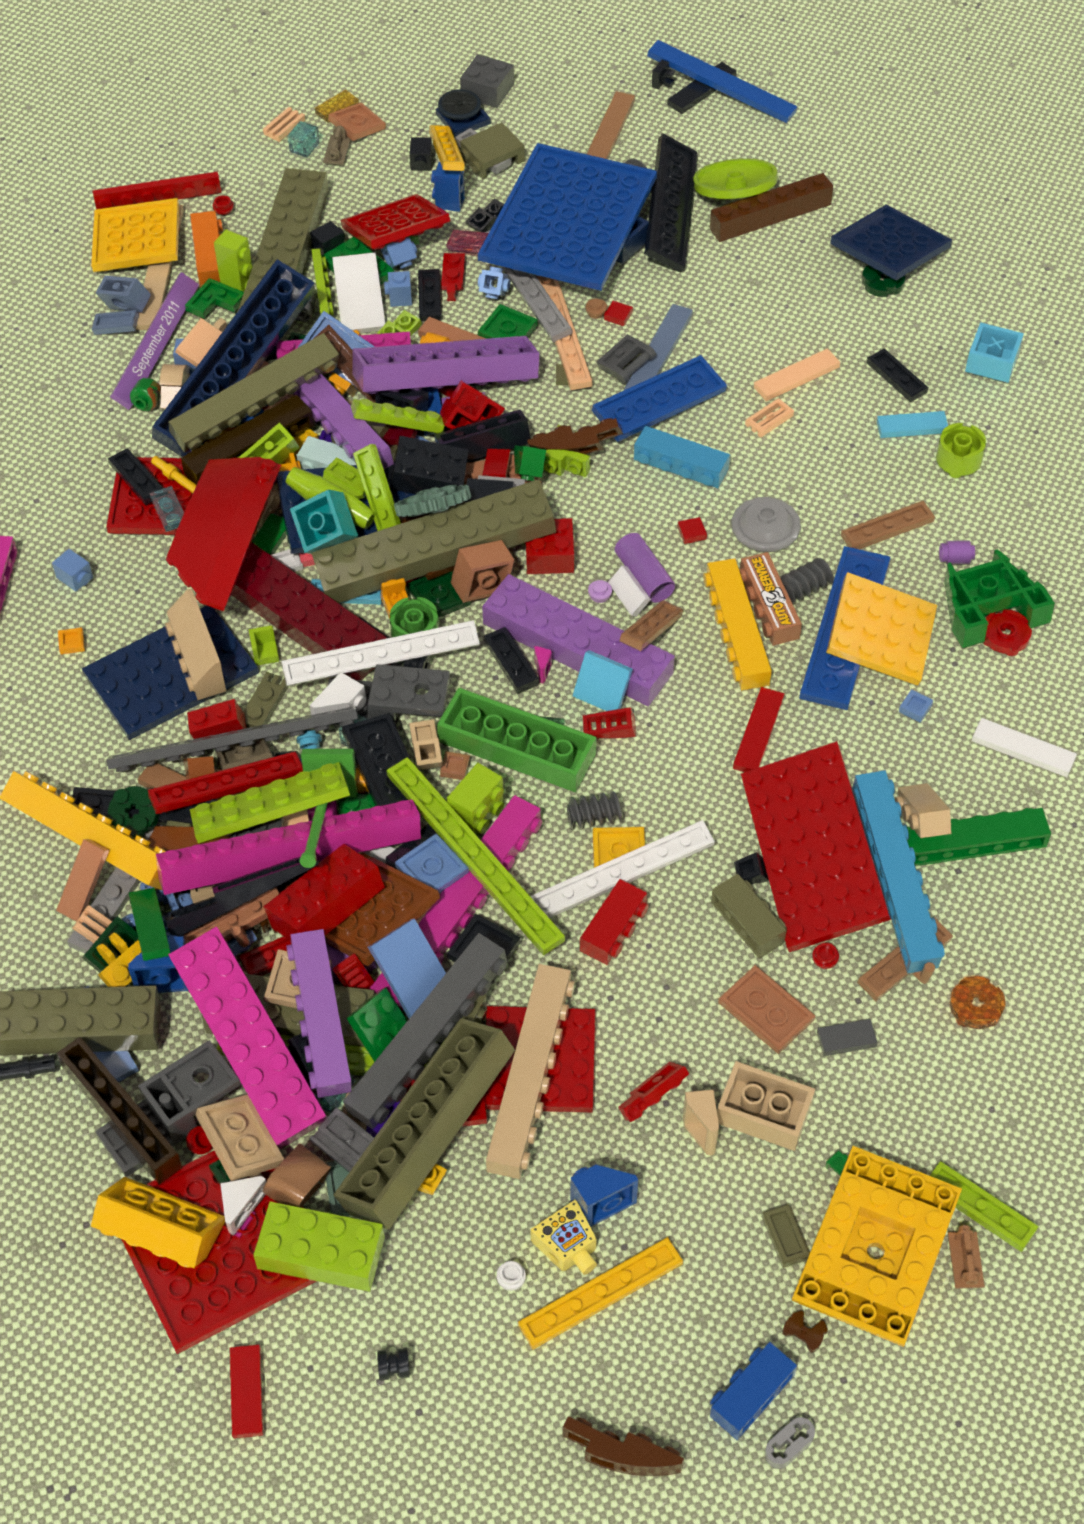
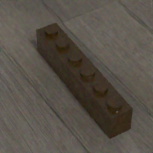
(291, 413)
(119, 1110)

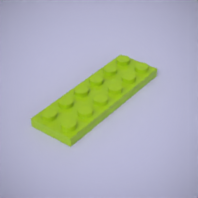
(268, 802)

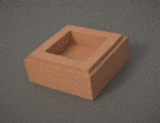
(454, 765)

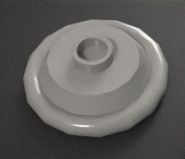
(766, 524)

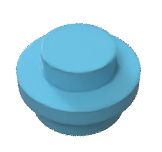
(309, 740)

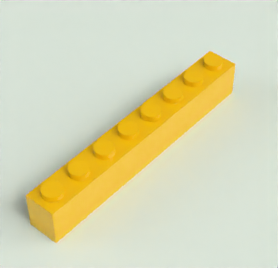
(79, 823)

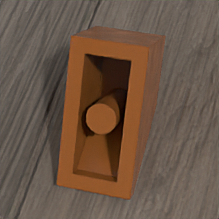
(198, 766)

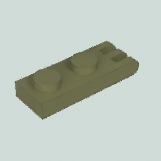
(264, 700)

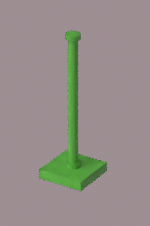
(315, 759)

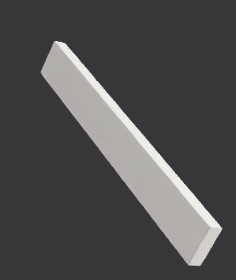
(380, 652)
(626, 867)

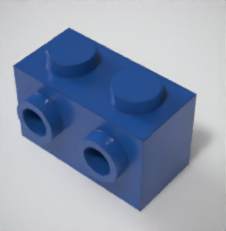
(448, 188)

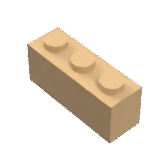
(924, 810)

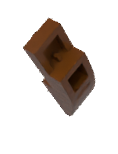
(585, 441)
(632, 1457)

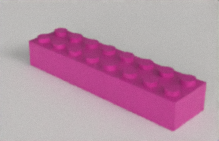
(248, 1038)

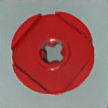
(1007, 643)

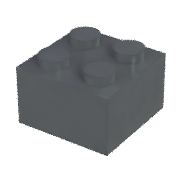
(488, 79)

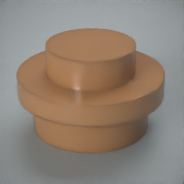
(596, 308)

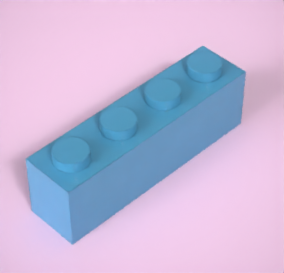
(681, 457)

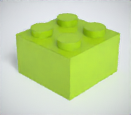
(478, 798)

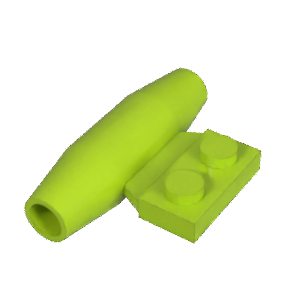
(337, 477)

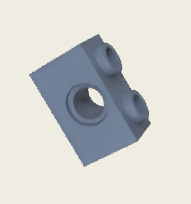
(123, 293)

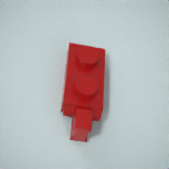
(453, 274)
(652, 1090)

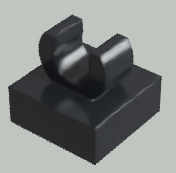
(661, 75)

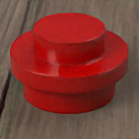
(223, 205)
(825, 955)
(197, 1141)

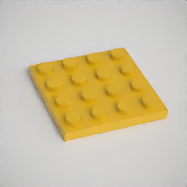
(135, 235)
(882, 629)

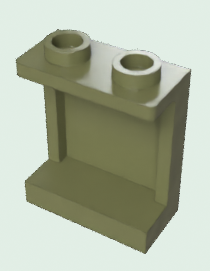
(491, 148)

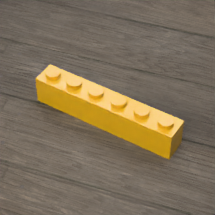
(737, 624)

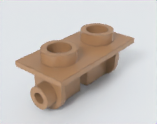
(965, 1258)

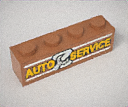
(770, 599)

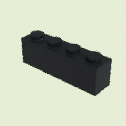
(492, 433)

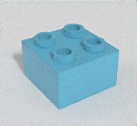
(994, 352)

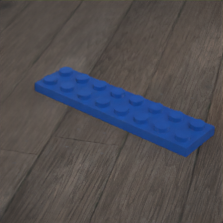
(828, 677)

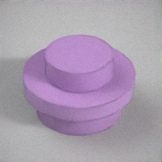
(600, 591)

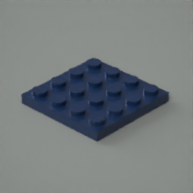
(891, 242)

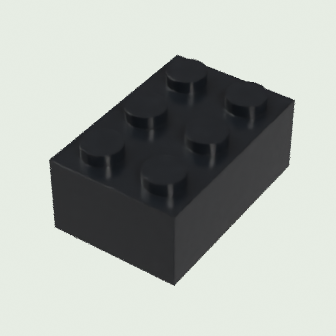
(427, 465)

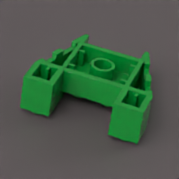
(991, 589)

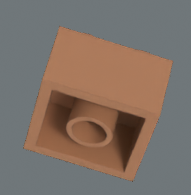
(481, 570)

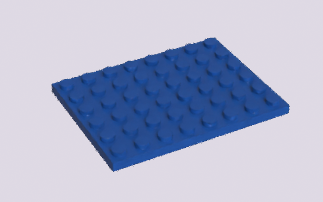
(568, 216)

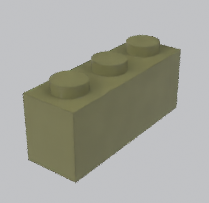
(749, 915)

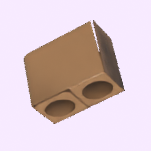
(296, 1177)

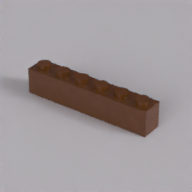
(771, 207)

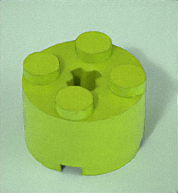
(960, 449)

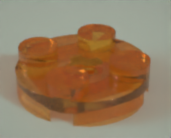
(970, 1015)

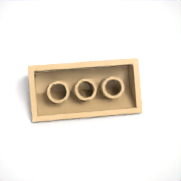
(195, 647)

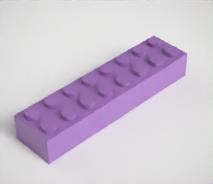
(445, 364)
(569, 632)

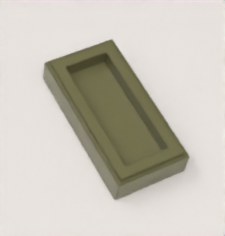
(785, 1236)

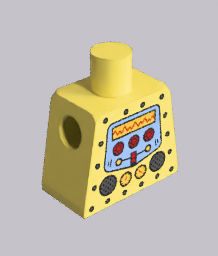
(566, 1239)

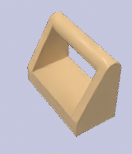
(701, 1119)

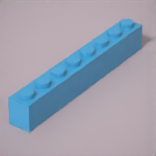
(897, 871)

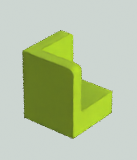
(263, 645)

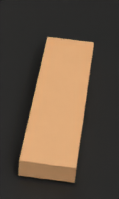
(796, 374)

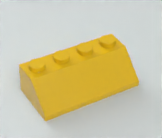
(157, 1222)

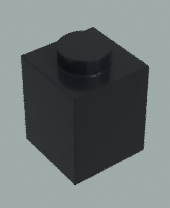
(421, 153)
(327, 237)

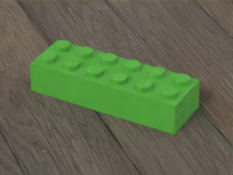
(517, 739)

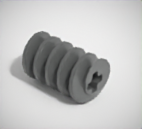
(807, 578)
(593, 809)

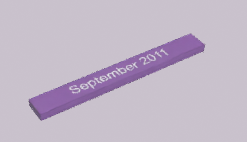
(155, 338)

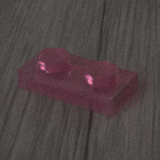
(466, 241)

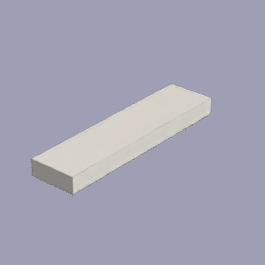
(1024, 747)

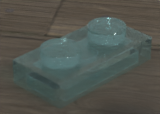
(167, 508)

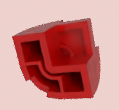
(468, 407)

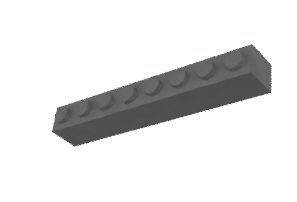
(425, 1031)

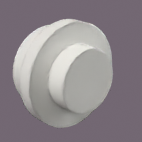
(511, 1275)

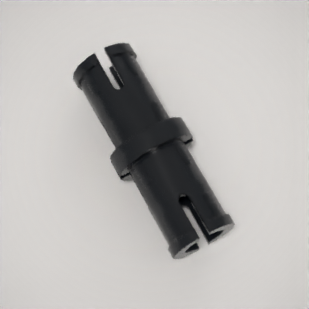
(27, 1067)

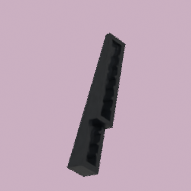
(231, 895)

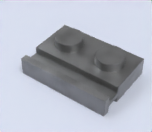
(341, 1139)

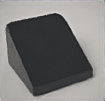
(752, 869)

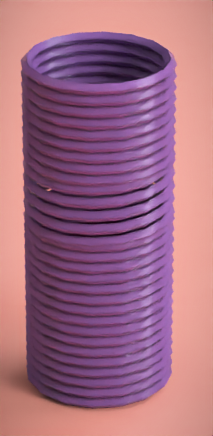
(645, 567)

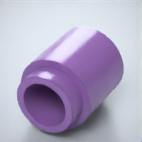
(956, 552)

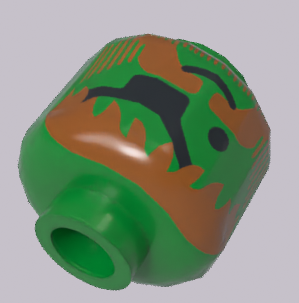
(145, 394)

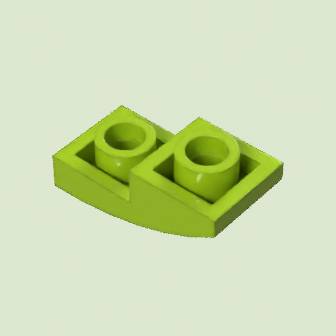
(403, 323)
(560, 460)

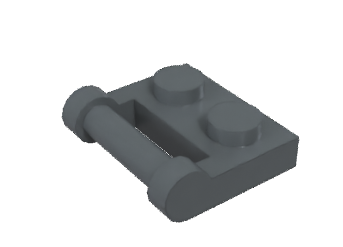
(622, 354)

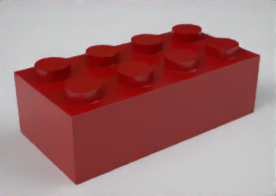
(325, 894)

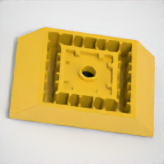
(885, 1209)

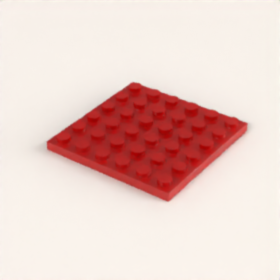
(223, 1286)

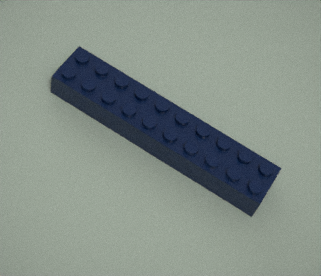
(241, 345)

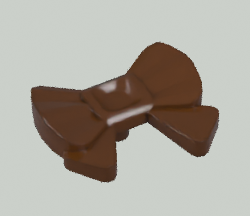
(812, 1337)

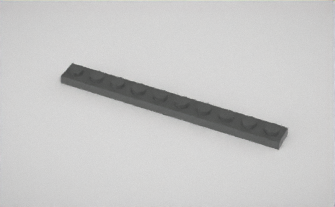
(222, 741)

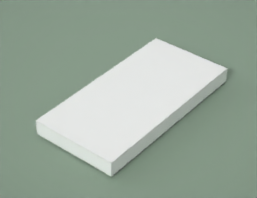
(359, 292)

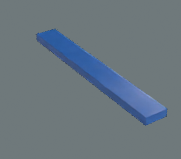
(723, 81)

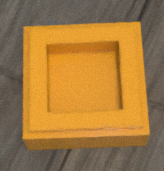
(71, 640)

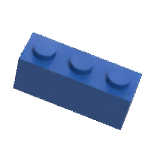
(752, 1390)

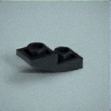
(484, 219)

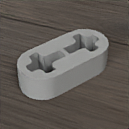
(785, 1437)

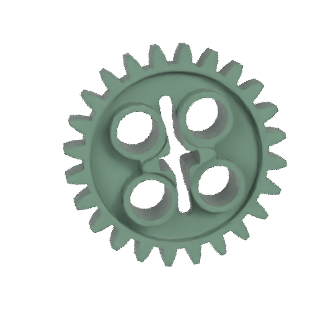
(432, 500)

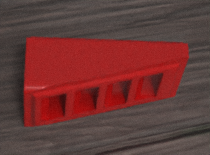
(619, 731)
(353, 973)

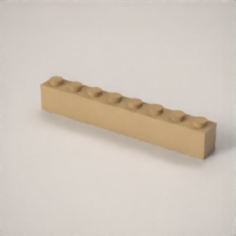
(529, 1071)

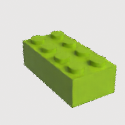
(319, 1246)

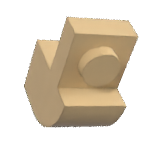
(171, 380)
(425, 745)

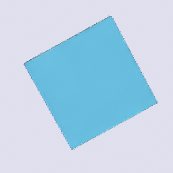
(602, 681)

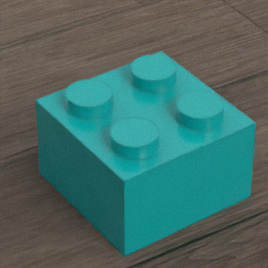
(323, 521)

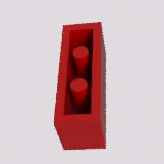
(614, 922)

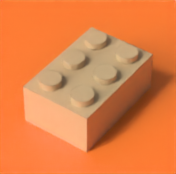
(765, 1105)

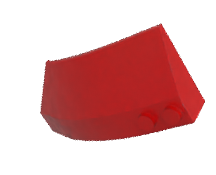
(221, 525)

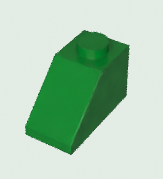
(529, 462)

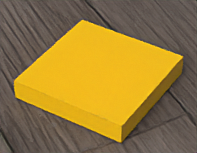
(615, 842)

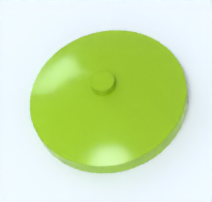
(735, 178)

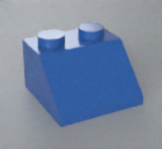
(158, 971)
(603, 1192)

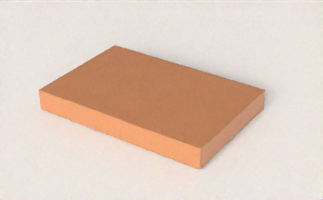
(766, 1009)

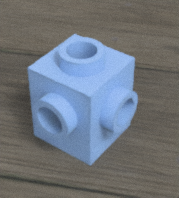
(486, 279)

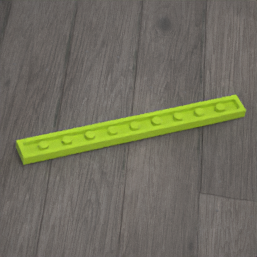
(476, 856)

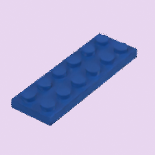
(661, 396)

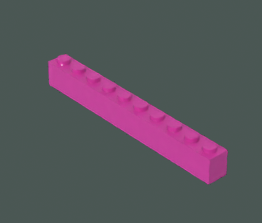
(249, 853)
(461, 899)

